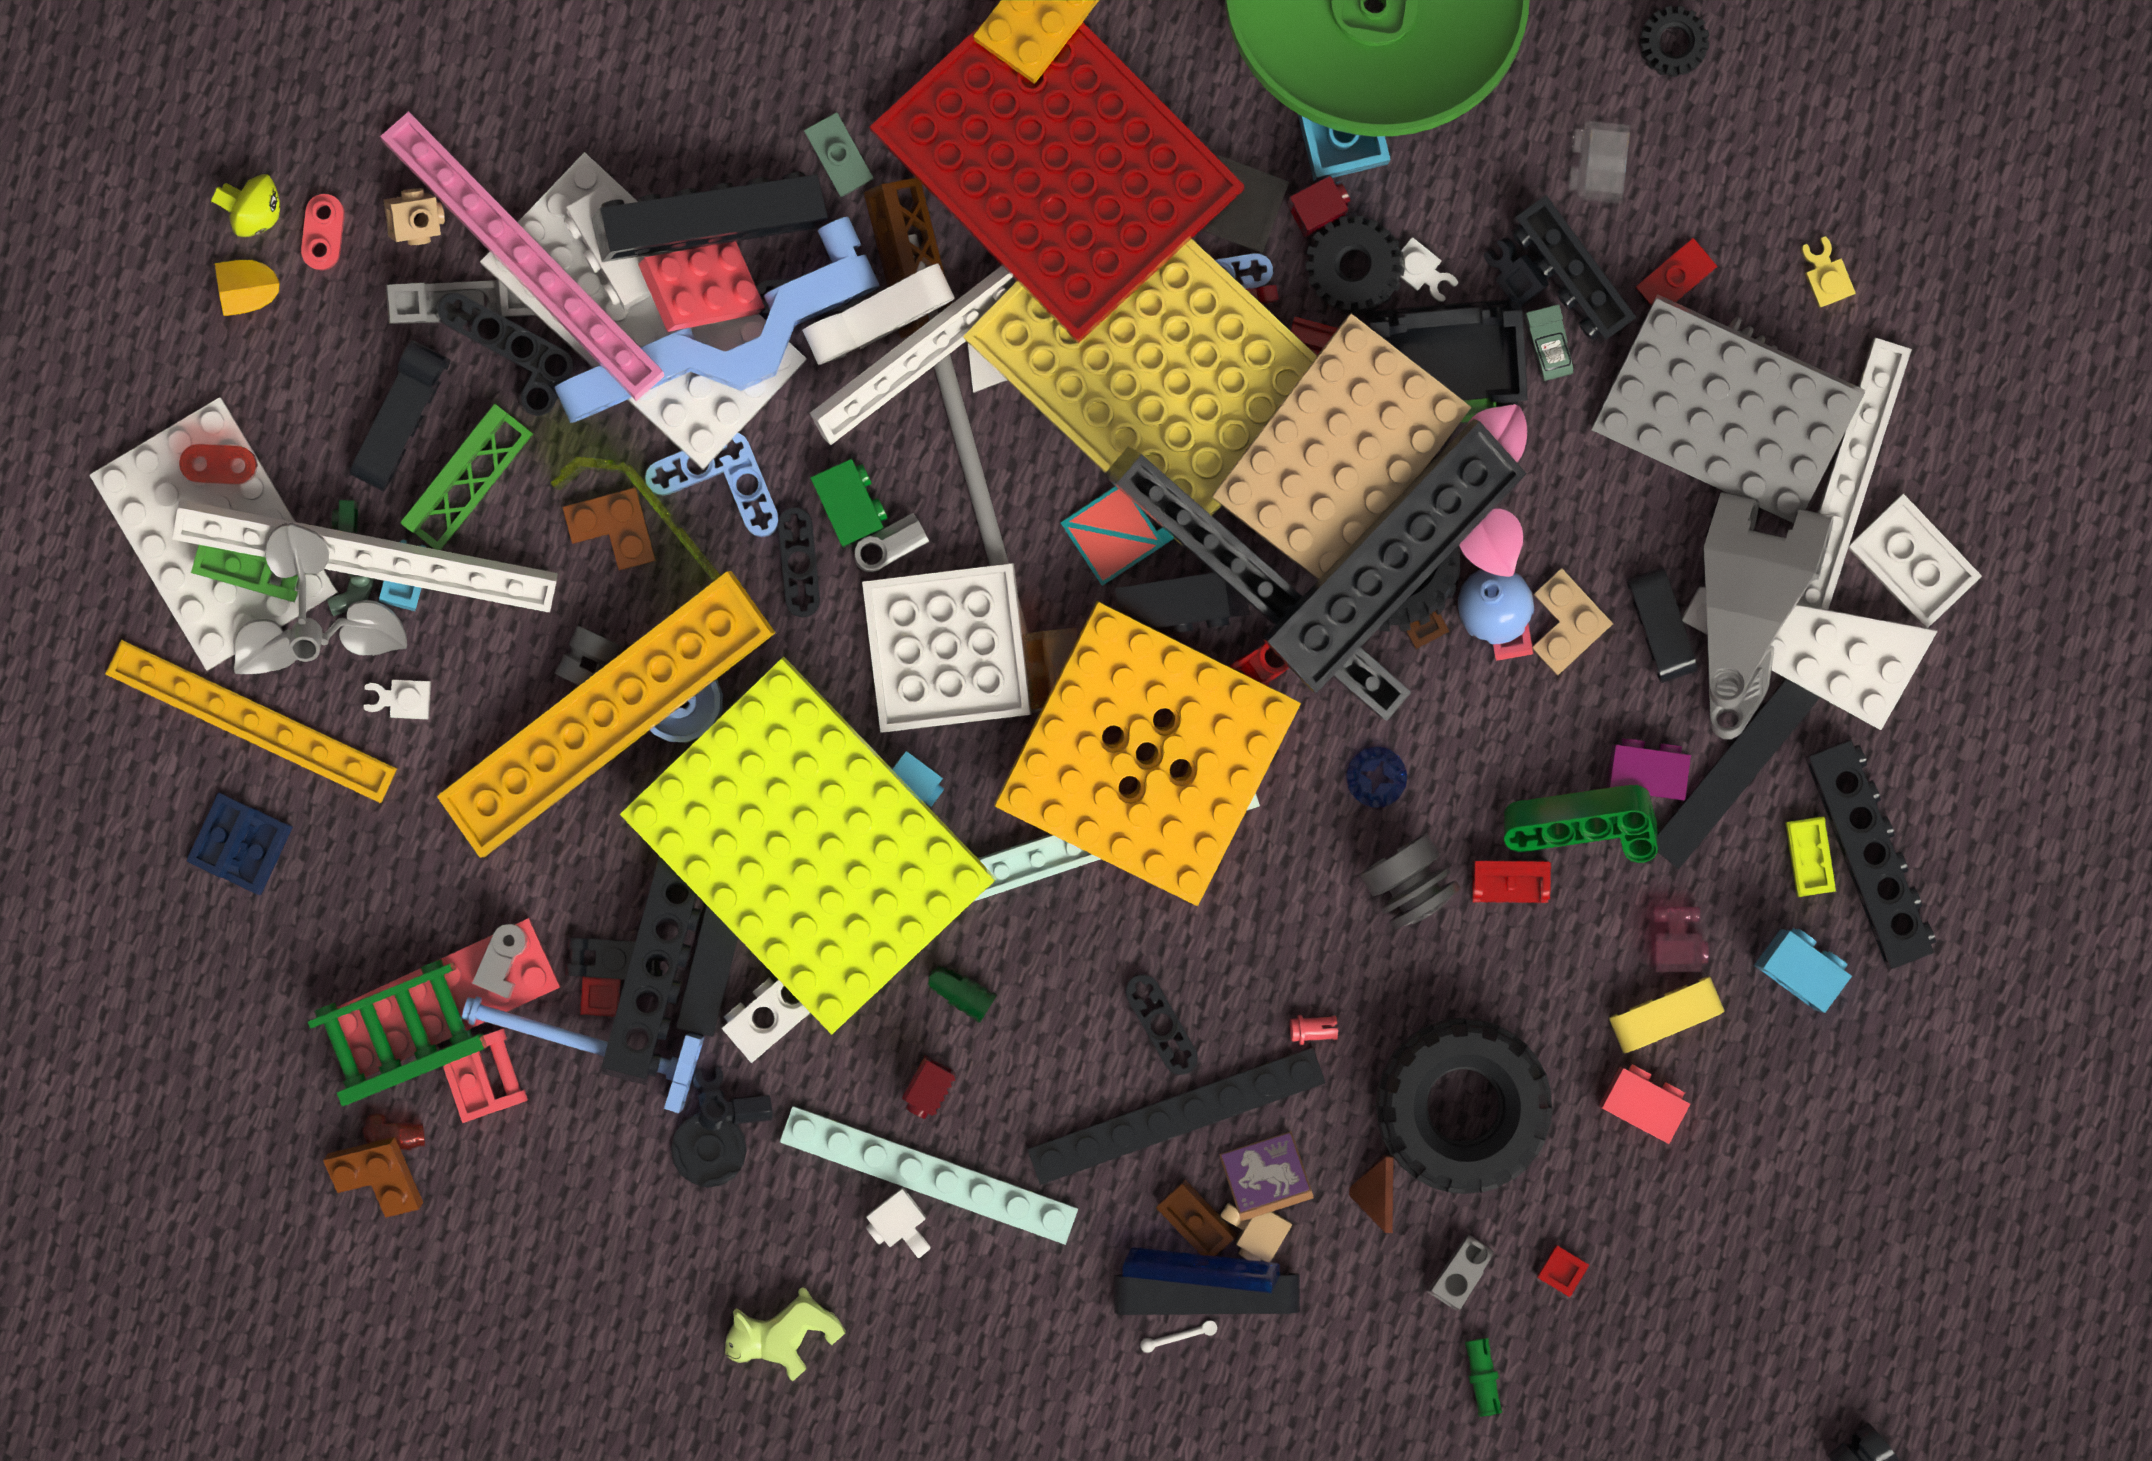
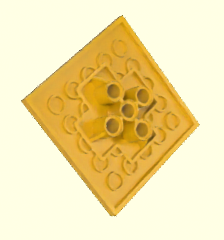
(1169, 826)

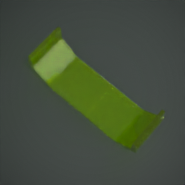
(580, 464)

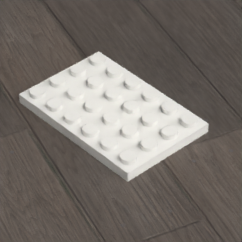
(144, 498)

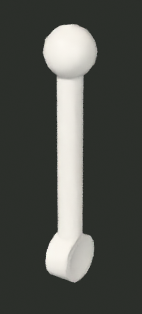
(1209, 1328)

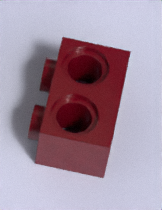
(1319, 205)

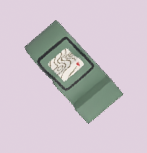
(1549, 342)

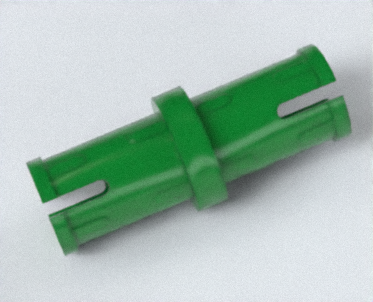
(1483, 1377)

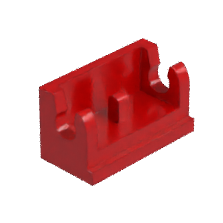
(1511, 881)

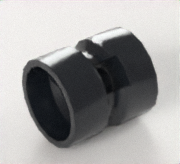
(1865, 1446)

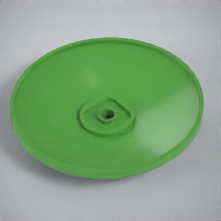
(1383, 69)

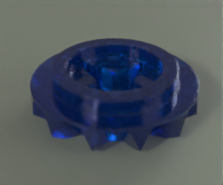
(1368, 761)

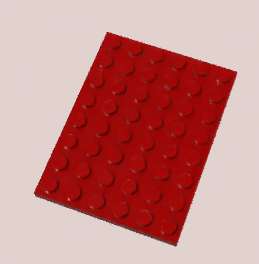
(1062, 178)

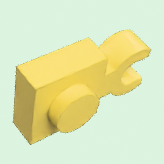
(1829, 279)

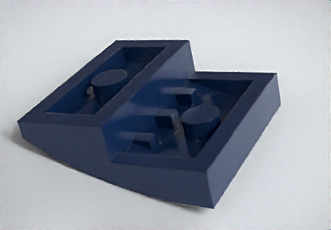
(224, 836)

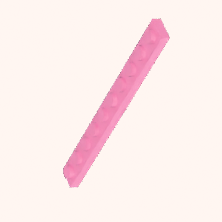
(522, 256)

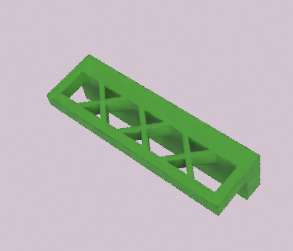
(454, 470)

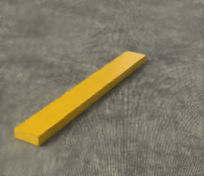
(251, 721)

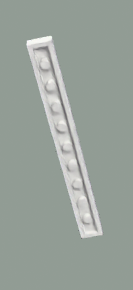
(375, 557)

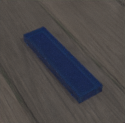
(1201, 1270)

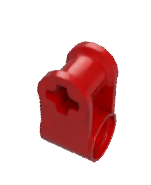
(1255, 666)

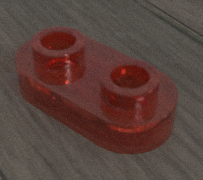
(219, 464)

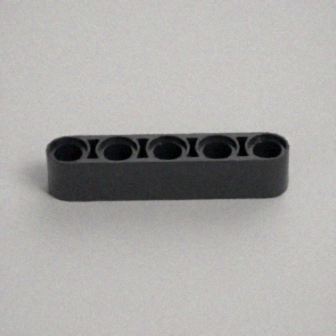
(1157, 1297)

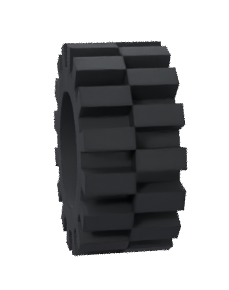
(1681, 19)

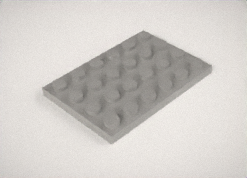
(1727, 409)

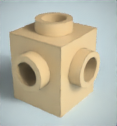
(401, 214)

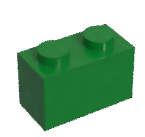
(848, 502)

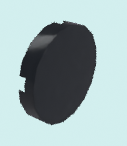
(723, 1146)

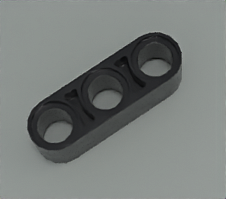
(1663, 625)

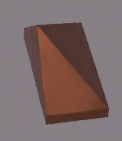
(1375, 1192)

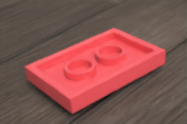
(701, 286)

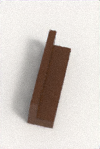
(892, 237)

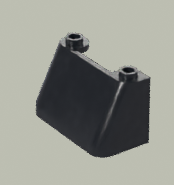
(1464, 346)

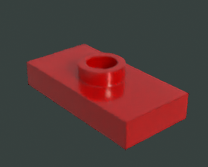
(1677, 274)

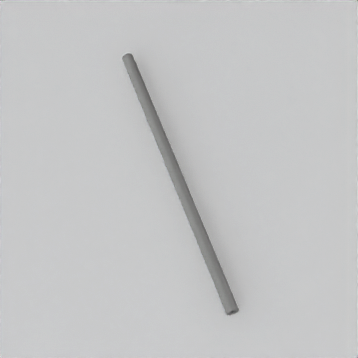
(970, 458)

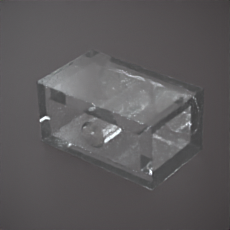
(1600, 162)

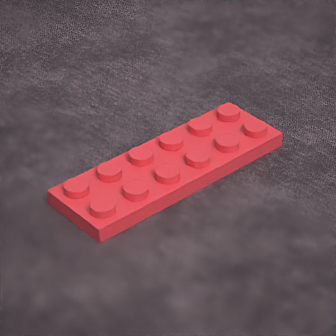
(529, 972)

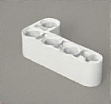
(879, 315)

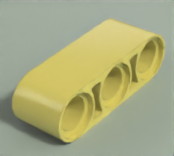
(1666, 1015)

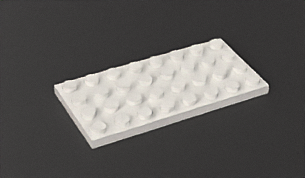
(690, 409)

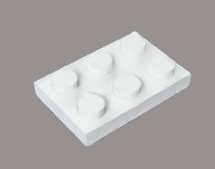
(1914, 561)

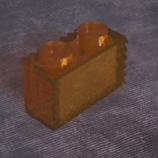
(1044, 659)

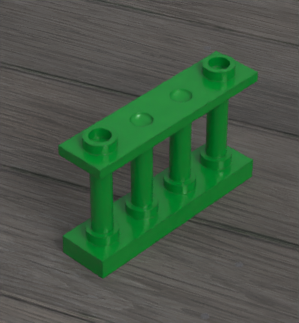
(426, 1056)

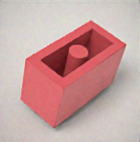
(1645, 1104)

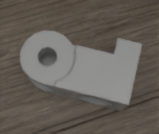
(498, 959)
(1461, 1273)

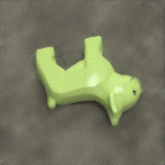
(782, 1335)

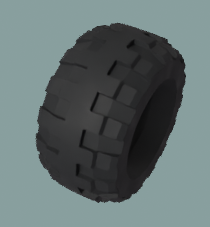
(1521, 1116)

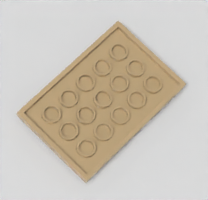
(1340, 448)

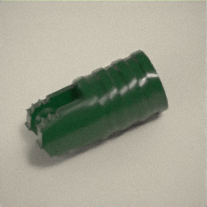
(962, 992)

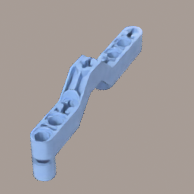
(755, 360)

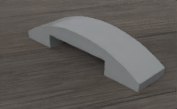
(418, 300)

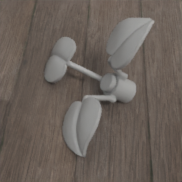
(265, 647)

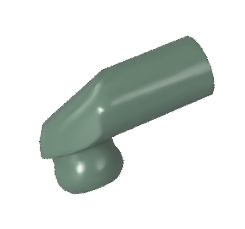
(357, 590)

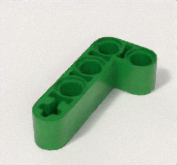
(1583, 818)

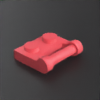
(472, 1085)

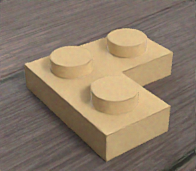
(1577, 626)

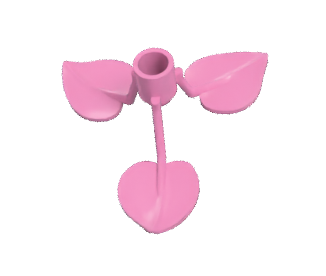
(1499, 536)

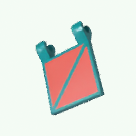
(1113, 534)

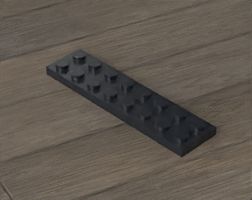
(1394, 556)

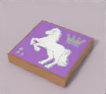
(1266, 1176)

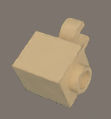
(1259, 1235)

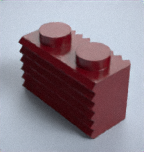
(928, 1088)

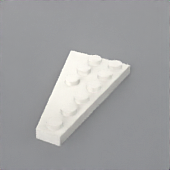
(1841, 656)

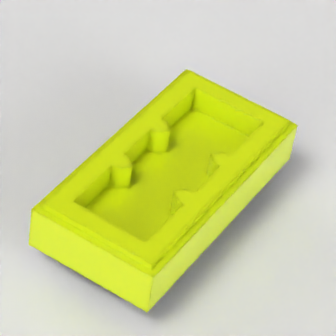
(1810, 856)

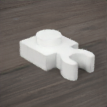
(1421, 267)
(405, 699)

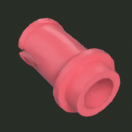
(1312, 1029)

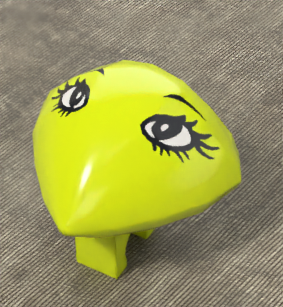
(251, 209)

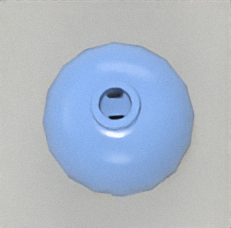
(1495, 606)

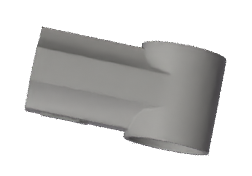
(893, 542)

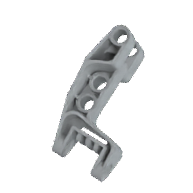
(1749, 594)

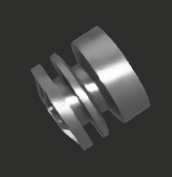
(1410, 882)

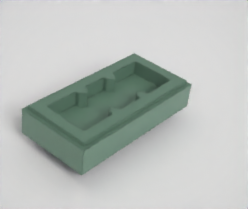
(838, 155)

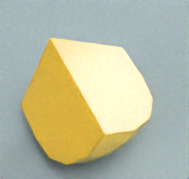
(245, 286)

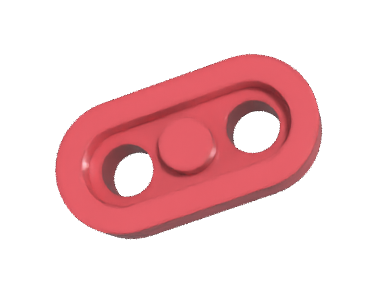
(322, 232)

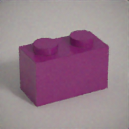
(1660, 772)

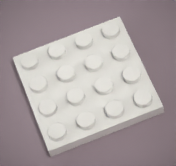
(947, 648)

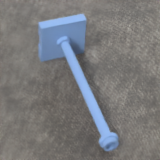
(677, 1070)

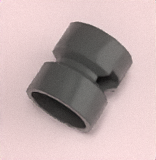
(591, 646)

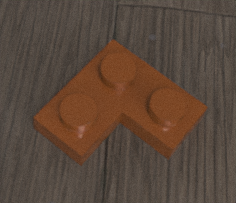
(616, 516)
(380, 1166)

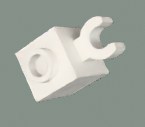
(897, 1220)

